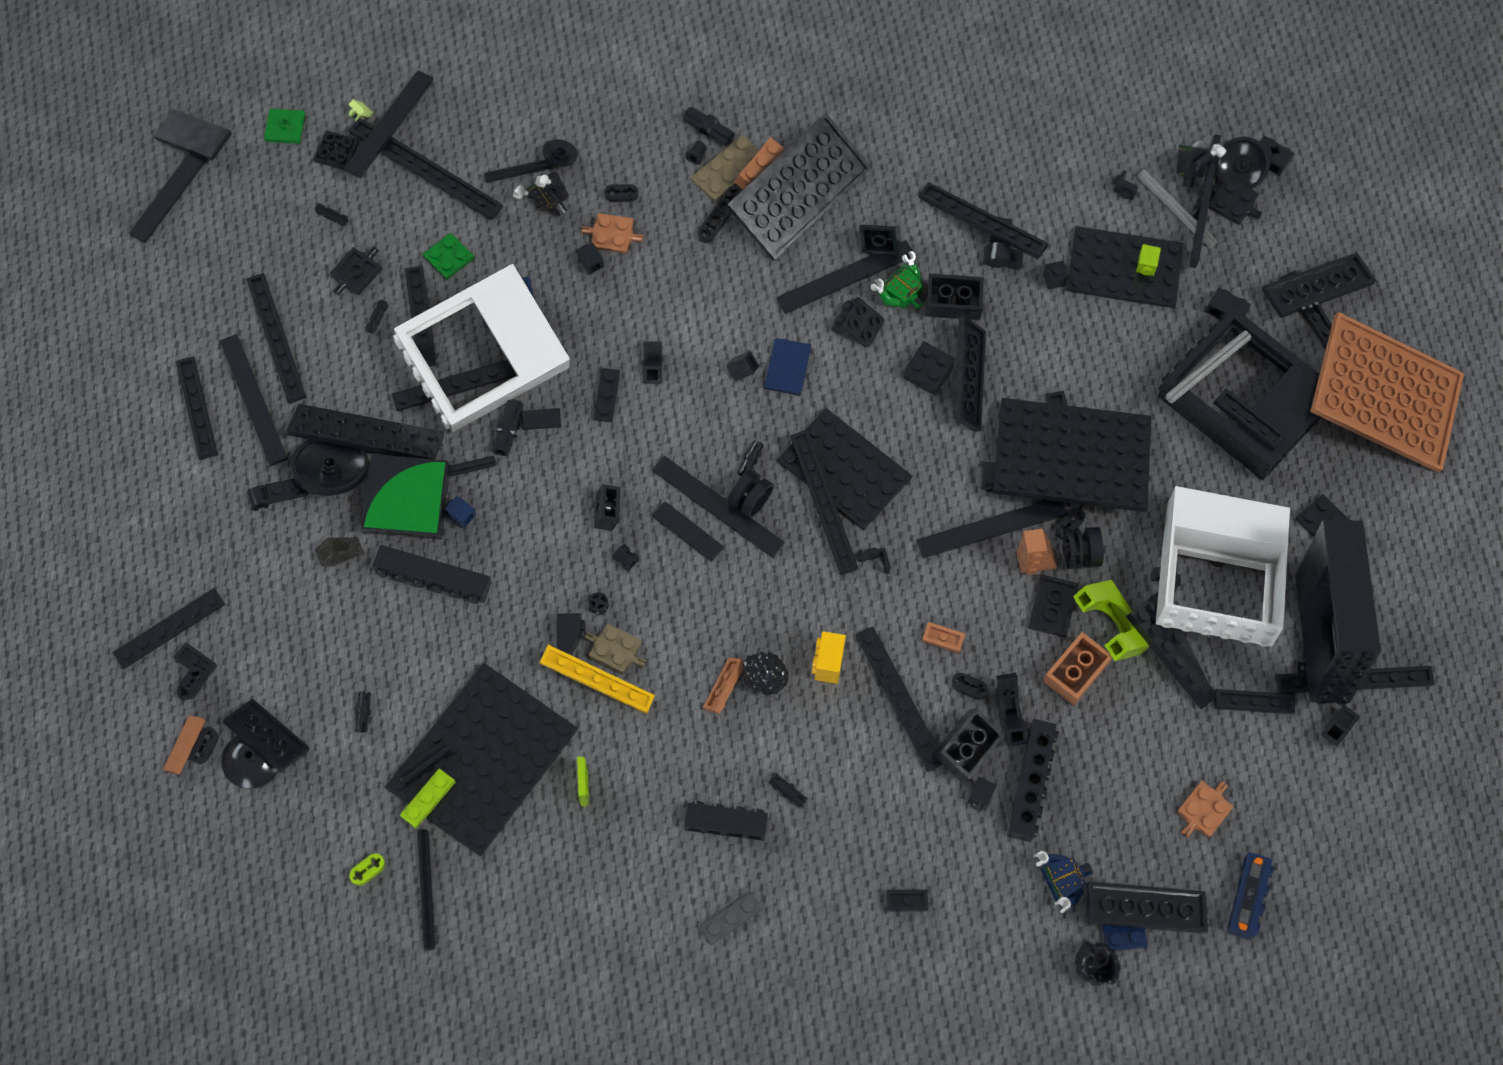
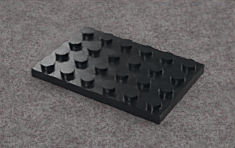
(1107, 262)
(856, 471)

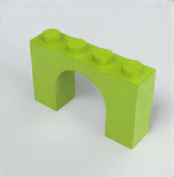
(1107, 598)

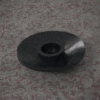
(560, 152)

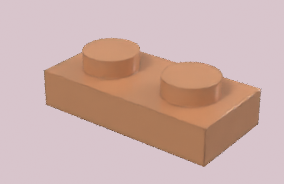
(943, 637)

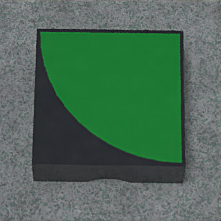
(406, 496)

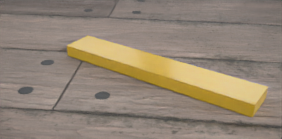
(597, 679)

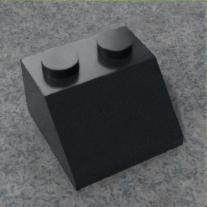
(880, 239)

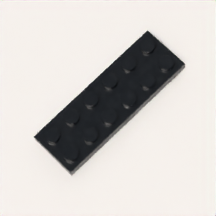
(1319, 285)
(969, 374)
(1146, 907)

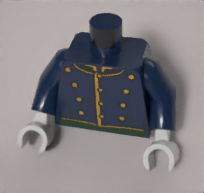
(1064, 878)

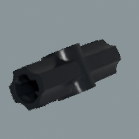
(709, 126)
(507, 427)

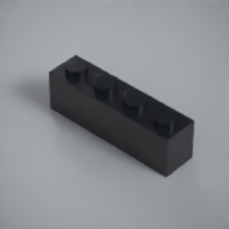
(726, 821)

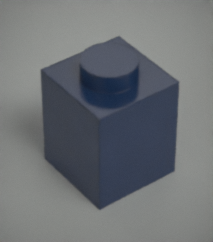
(460, 511)

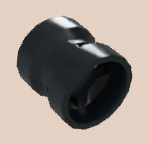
(626, 557)

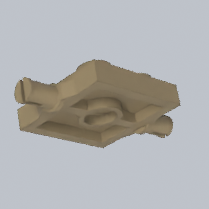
(615, 649)

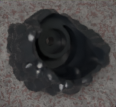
(765, 673)
(1097, 968)

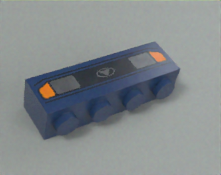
(1250, 895)

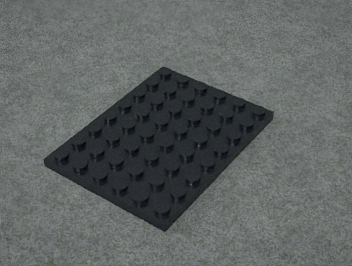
(1073, 455)
(497, 755)

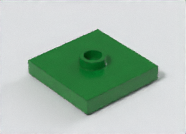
(284, 126)

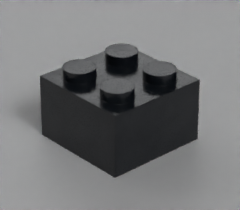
(929, 368)

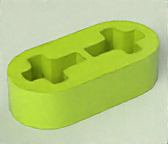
(370, 873)

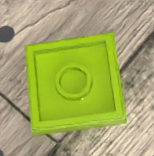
(583, 790)

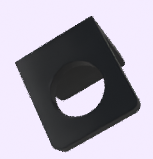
(873, 553)

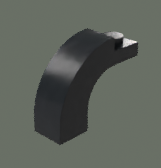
(1009, 710)

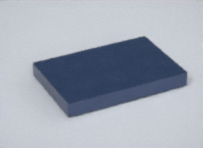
(787, 366)

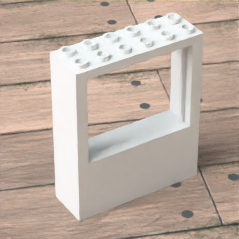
(517, 329)
(1229, 533)

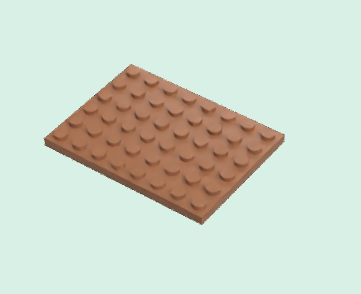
(1387, 392)

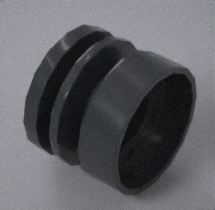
(1085, 547)

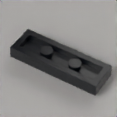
(607, 395)

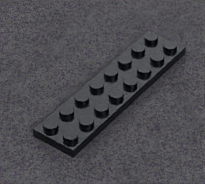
(364, 432)

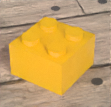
(829, 657)

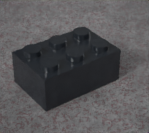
(954, 296)
(968, 744)

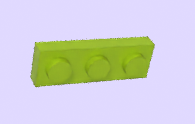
(427, 798)

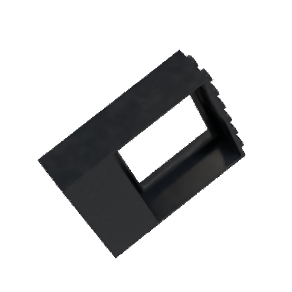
(1284, 405)
(1337, 612)

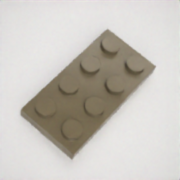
(724, 168)

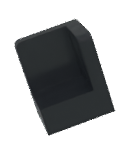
(742, 366)

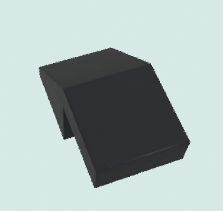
(652, 362)

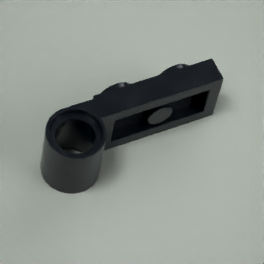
(274, 492)

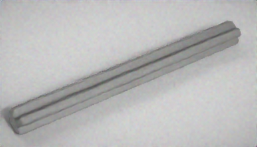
(1175, 206)
(1207, 367)

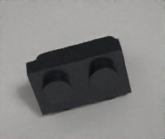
(859, 321)

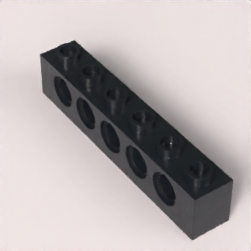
(1038, 731)

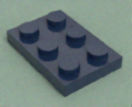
(1124, 938)

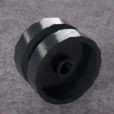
(750, 493)

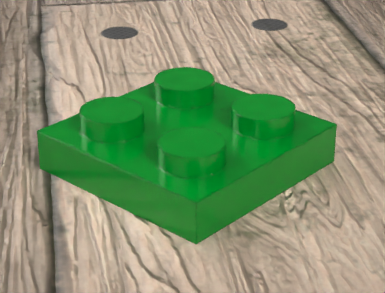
(448, 256)

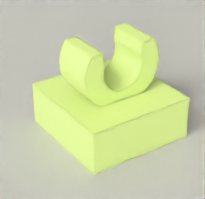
(359, 108)

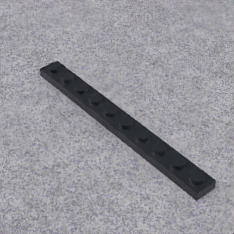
(432, 172)

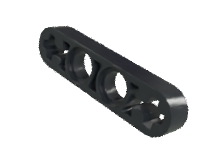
(717, 213)

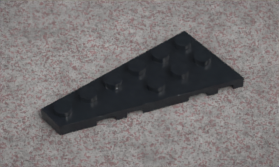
(1173, 651)

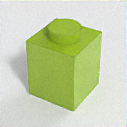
(1148, 260)

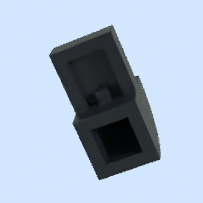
(1001, 254)
(1340, 725)

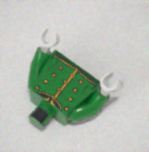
(902, 286)

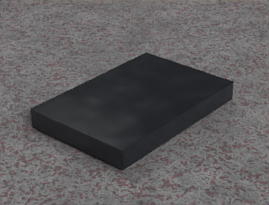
(1053, 606)

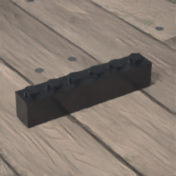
(432, 574)

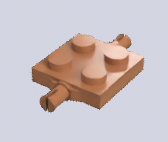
(612, 233)
(1205, 809)

